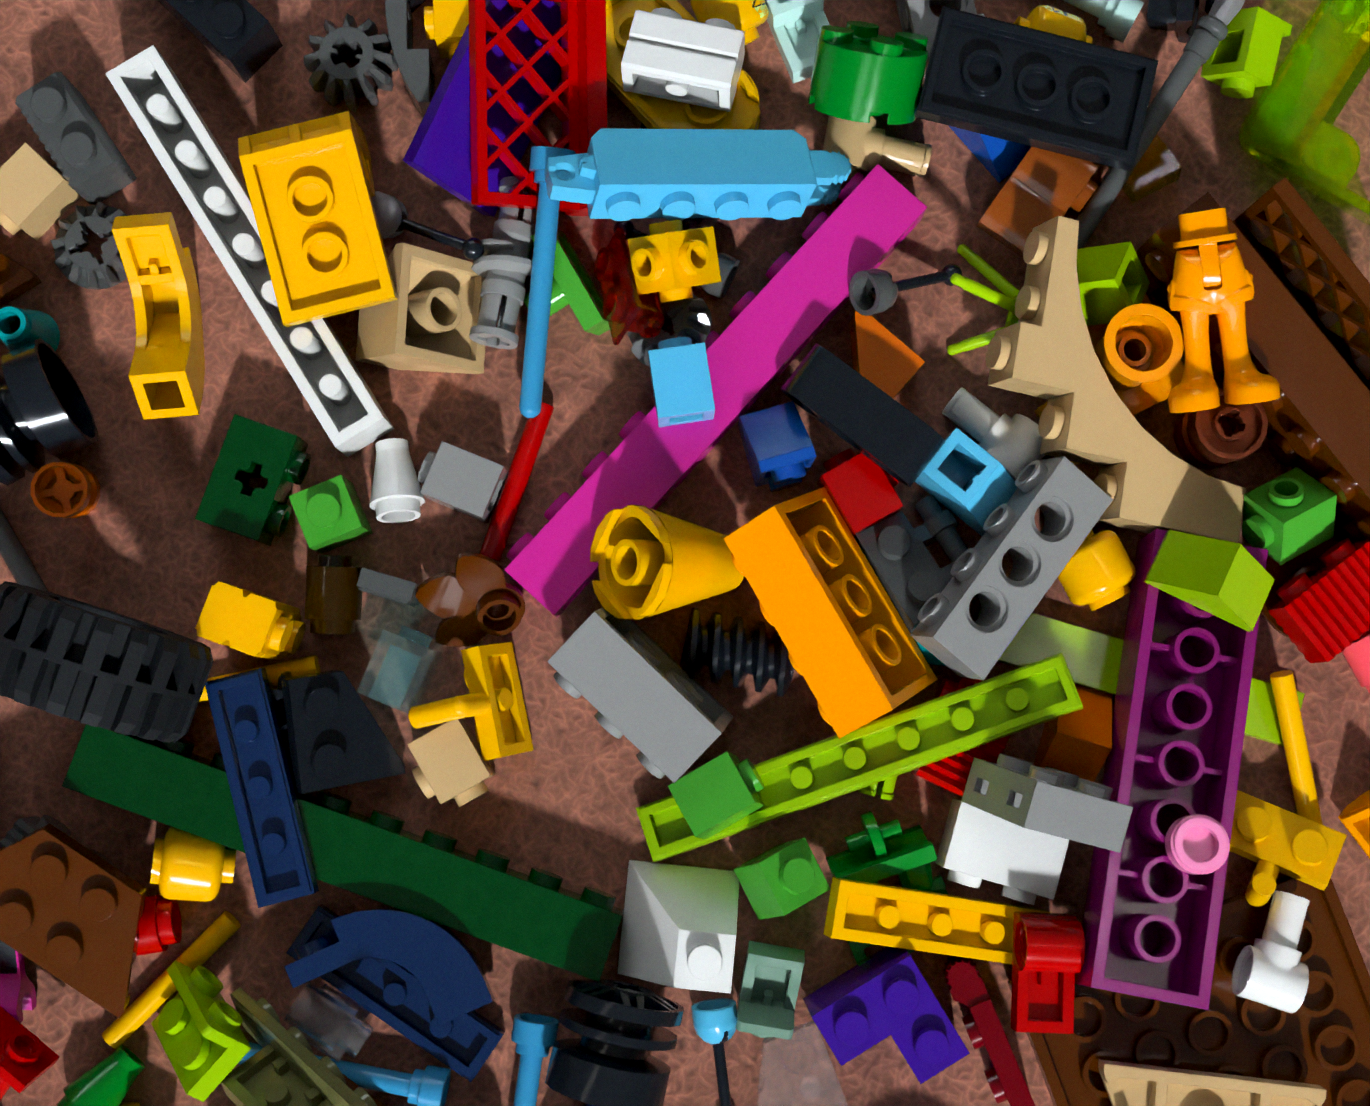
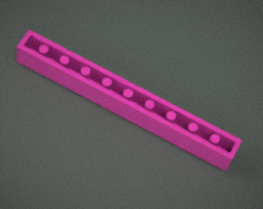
(742, 365)

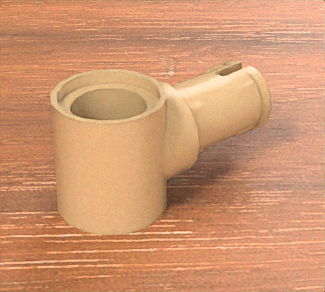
(870, 146)

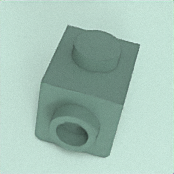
(769, 990)

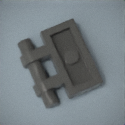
(904, 563)

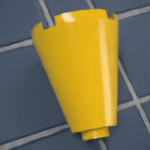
(657, 563)

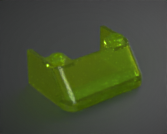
(1295, 116)

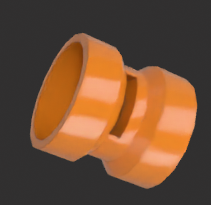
(53, 490)

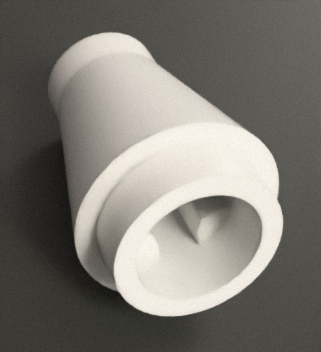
(395, 483)

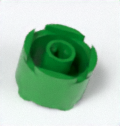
(867, 73)

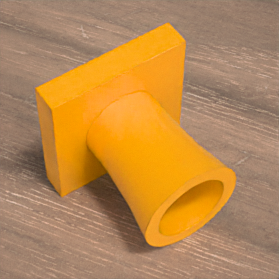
(1155, 350)

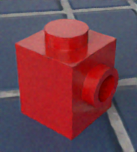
(859, 490)

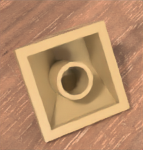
(429, 320)

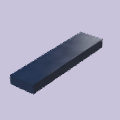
(261, 787)
(401, 1002)

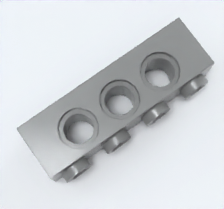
(1070, 511)

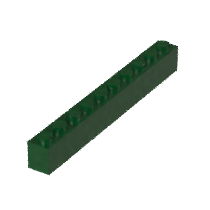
(361, 852)

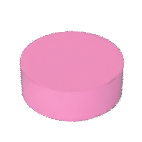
(1197, 844)

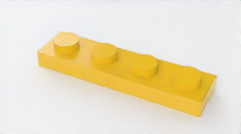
(921, 920)

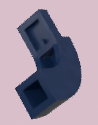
(423, 947)

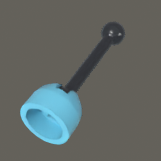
(716, 1024)

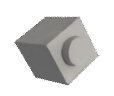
(462, 481)

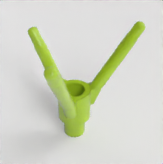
(1005, 301)

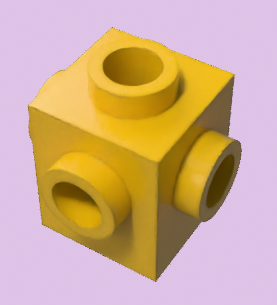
(674, 260)

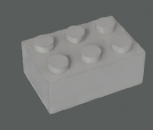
(639, 693)

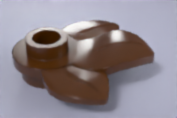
(466, 601)

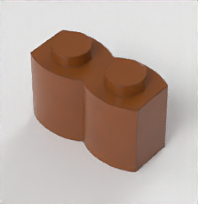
(1037, 191)

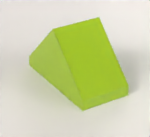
(1212, 577)

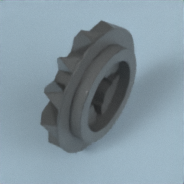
(71, 238)
(690, 319)

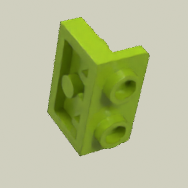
(200, 1031)

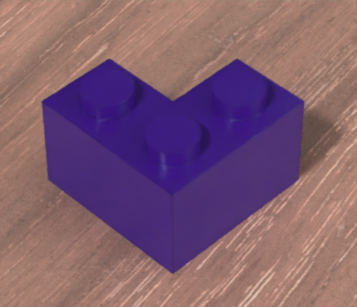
(885, 1000)

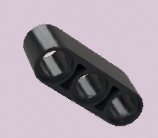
(863, 415)

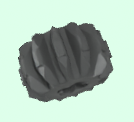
(335, 77)

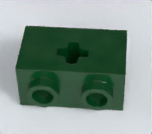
(256, 452)

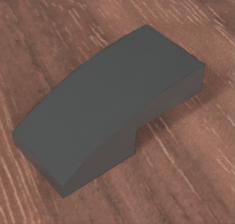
(414, 64)

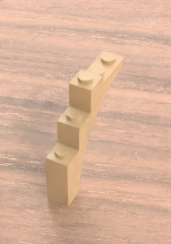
(1084, 417)

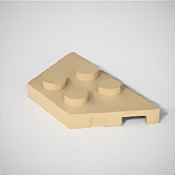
(1165, 1086)

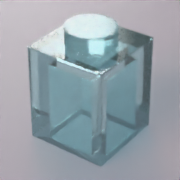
(400, 669)

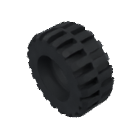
(98, 665)

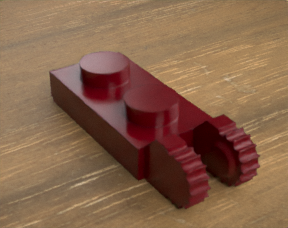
(986, 1030)

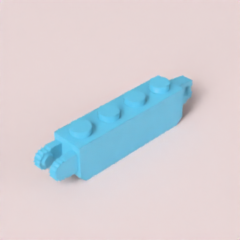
(697, 174)

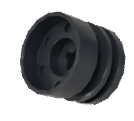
(39, 408)
(612, 1057)

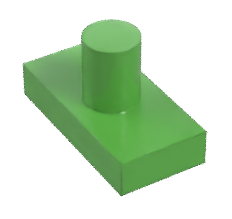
(575, 288)

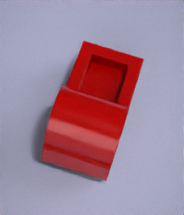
(1044, 965)

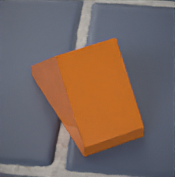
(881, 355)
(1079, 739)

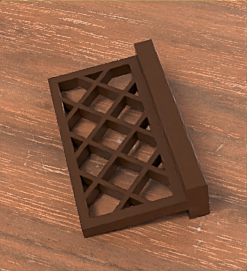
(1320, 287)

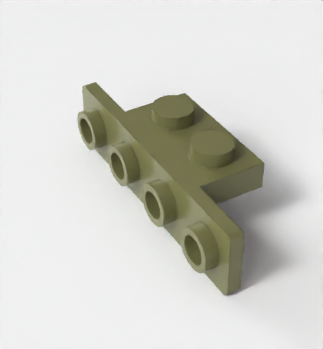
(285, 1067)

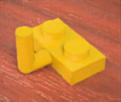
(493, 701)
(1281, 844)

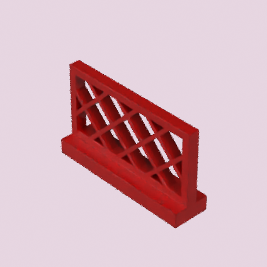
(581, 85)

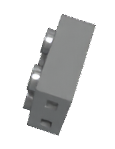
(1048, 801)

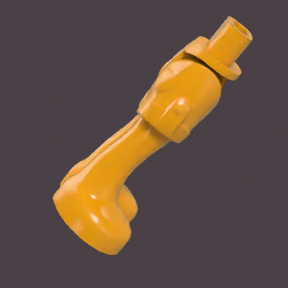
(1205, 282)

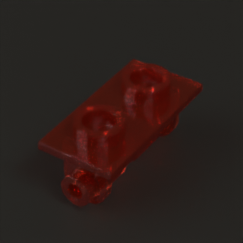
(621, 303)

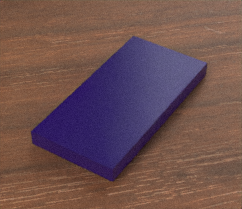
(443, 138)

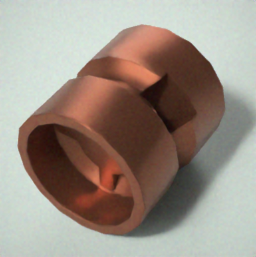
(1220, 434)

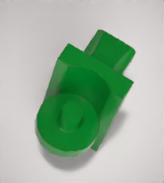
(884, 852)

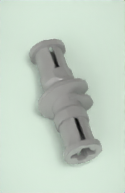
(504, 269)

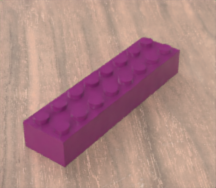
(1170, 758)

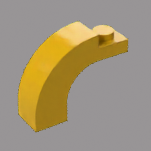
(169, 342)

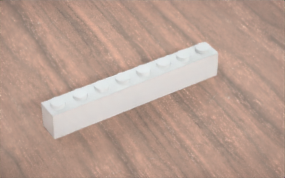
(228, 221)

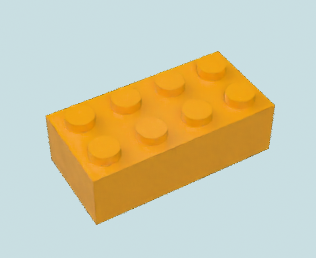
(829, 610)

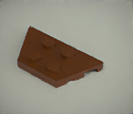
(71, 914)

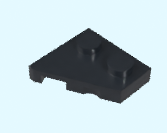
(333, 734)

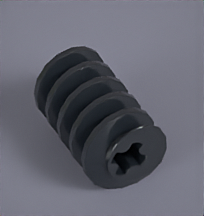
(736, 652)

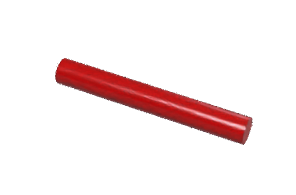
(515, 484)

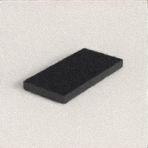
(1036, 88)

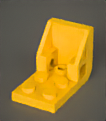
(317, 217)

